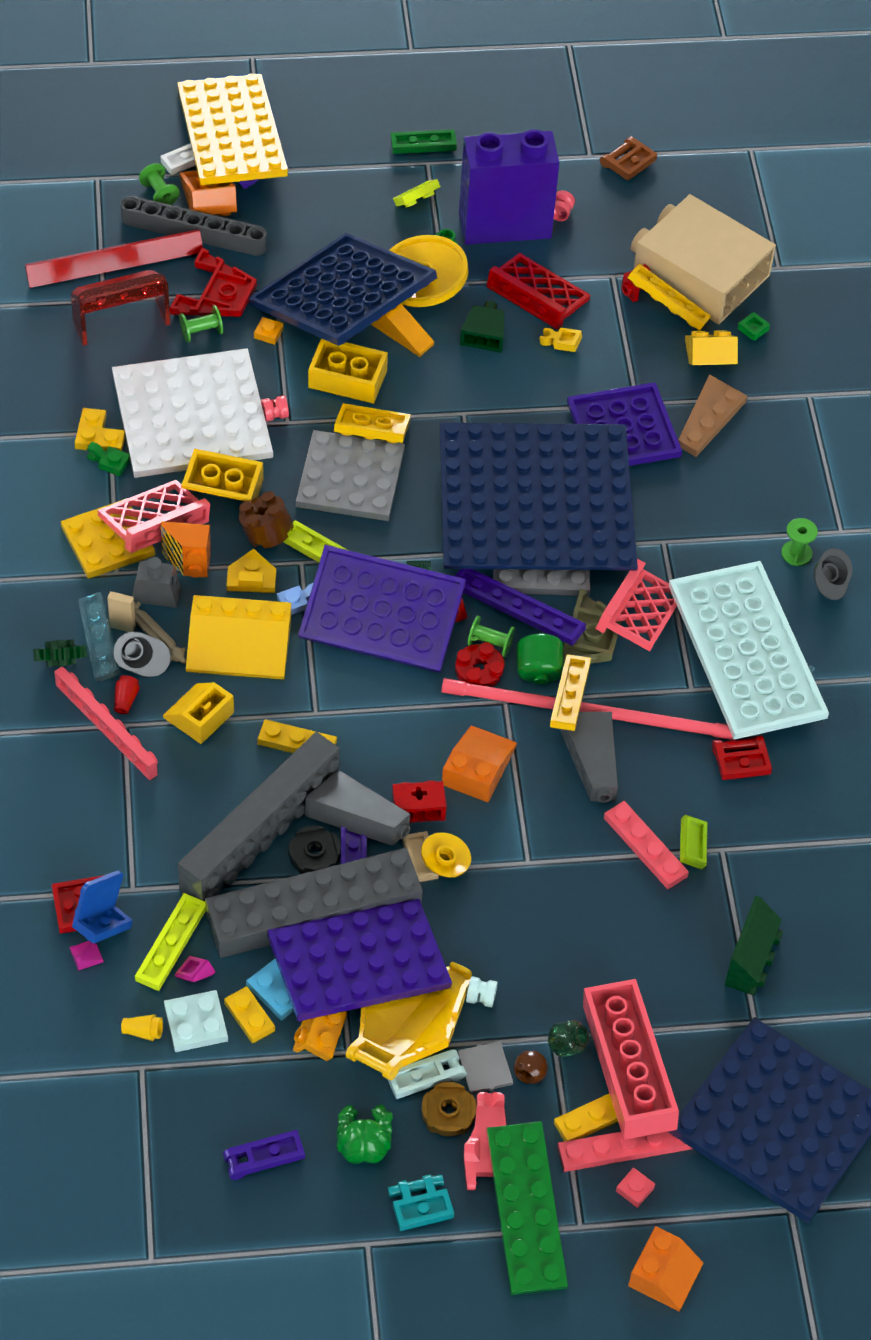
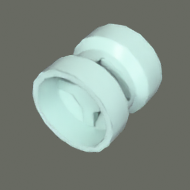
(481, 991)

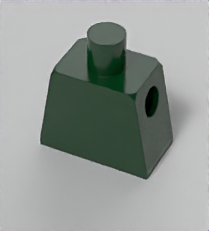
(484, 328)

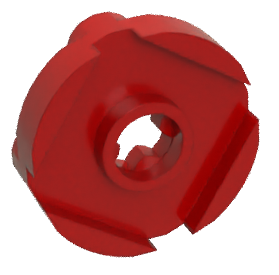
(479, 654)

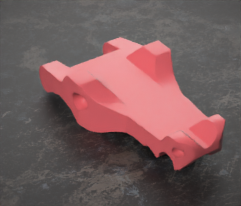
(476, 1154)

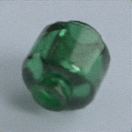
(568, 1038)

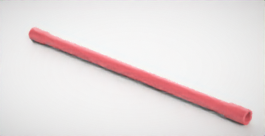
(463, 688)

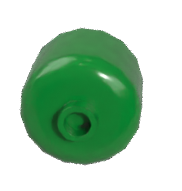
(540, 658)

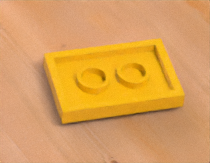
(372, 423)

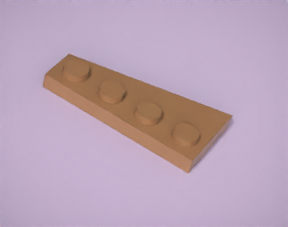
(710, 414)

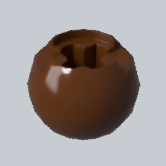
(530, 1067)

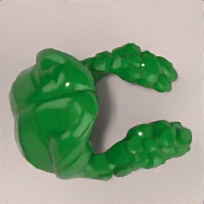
(364, 1139)

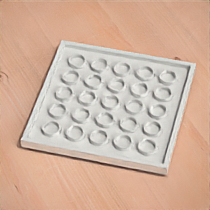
(187, 405)

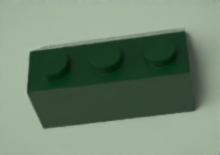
(754, 948)

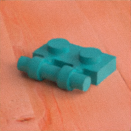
(423, 1208)

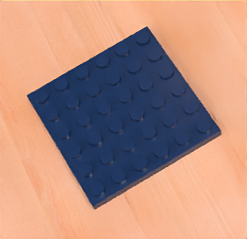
(342, 288)
(778, 1119)

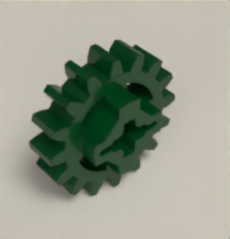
(60, 652)

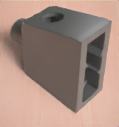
(156, 584)

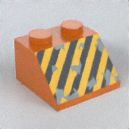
(187, 547)

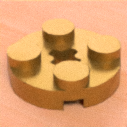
(441, 1122)

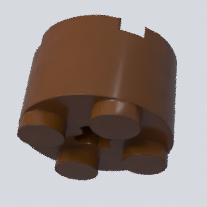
(265, 520)

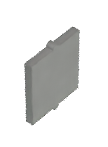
(485, 1067)

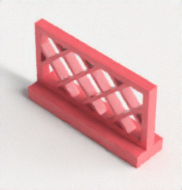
(148, 533)
(626, 598)

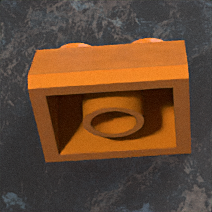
(666, 1269)

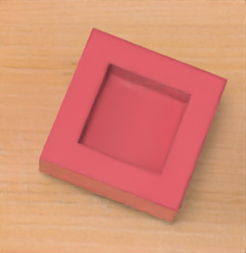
(635, 1187)

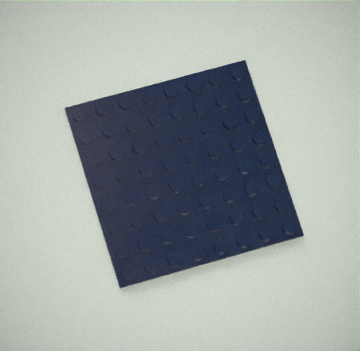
(536, 496)

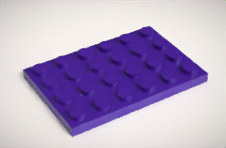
(382, 608)
(358, 959)

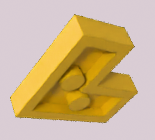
(92, 430)

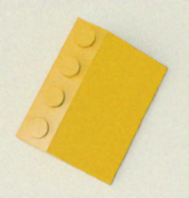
(238, 637)

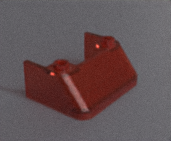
(119, 292)

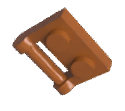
(632, 162)

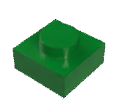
(753, 326)

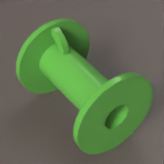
(153, 176)
(201, 323)
(801, 533)
(490, 635)

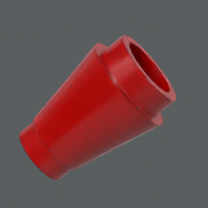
(125, 693)

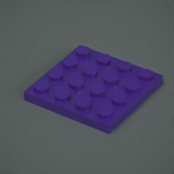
(641, 410)

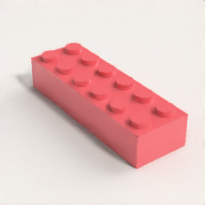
(630, 1059)

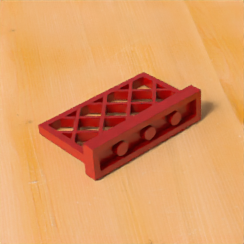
(532, 298)

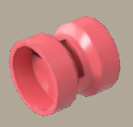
(563, 204)
(275, 408)

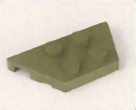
(592, 642)

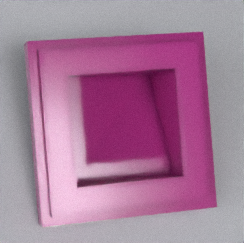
(86, 955)
(195, 969)

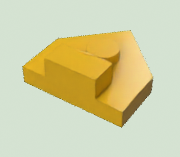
(251, 574)

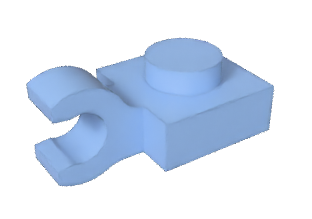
(296, 597)

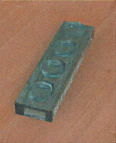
(98, 636)

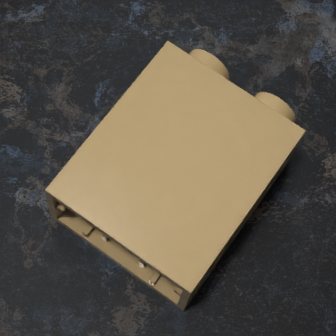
(705, 256)

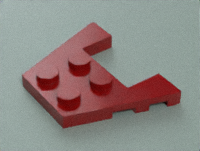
(227, 290)

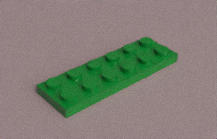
(526, 1208)

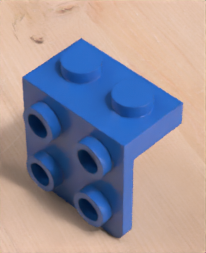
(96, 910)

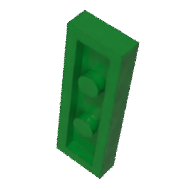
(423, 141)

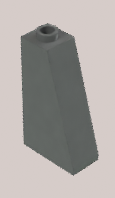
(594, 754)
(358, 809)

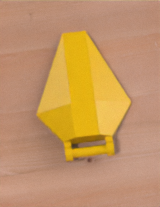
(409, 1027)

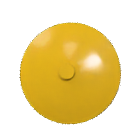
(445, 258)

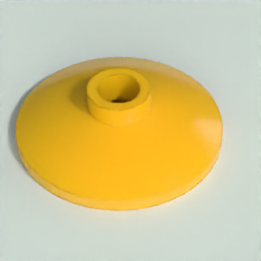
(450, 848)

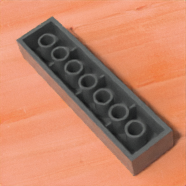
(257, 820)
(243, 916)

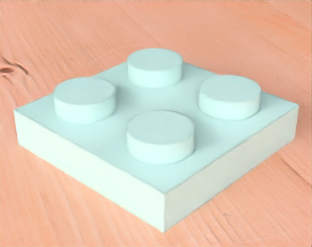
(195, 1021)

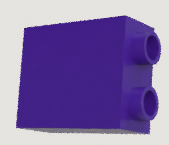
(508, 186)

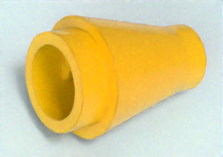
(144, 1027)

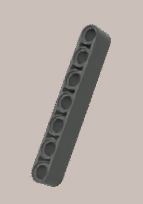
(213, 229)

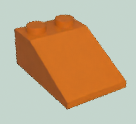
(210, 198)
(477, 763)

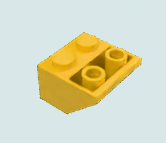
(712, 349)
(201, 710)

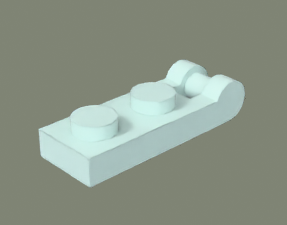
(427, 1074)

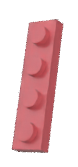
(646, 845)

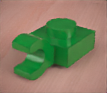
(111, 460)

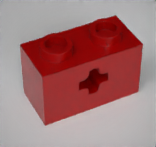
(421, 800)

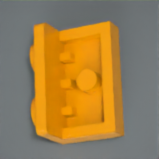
(320, 1035)

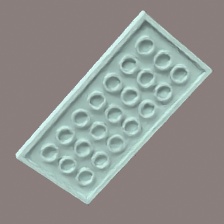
(748, 650)

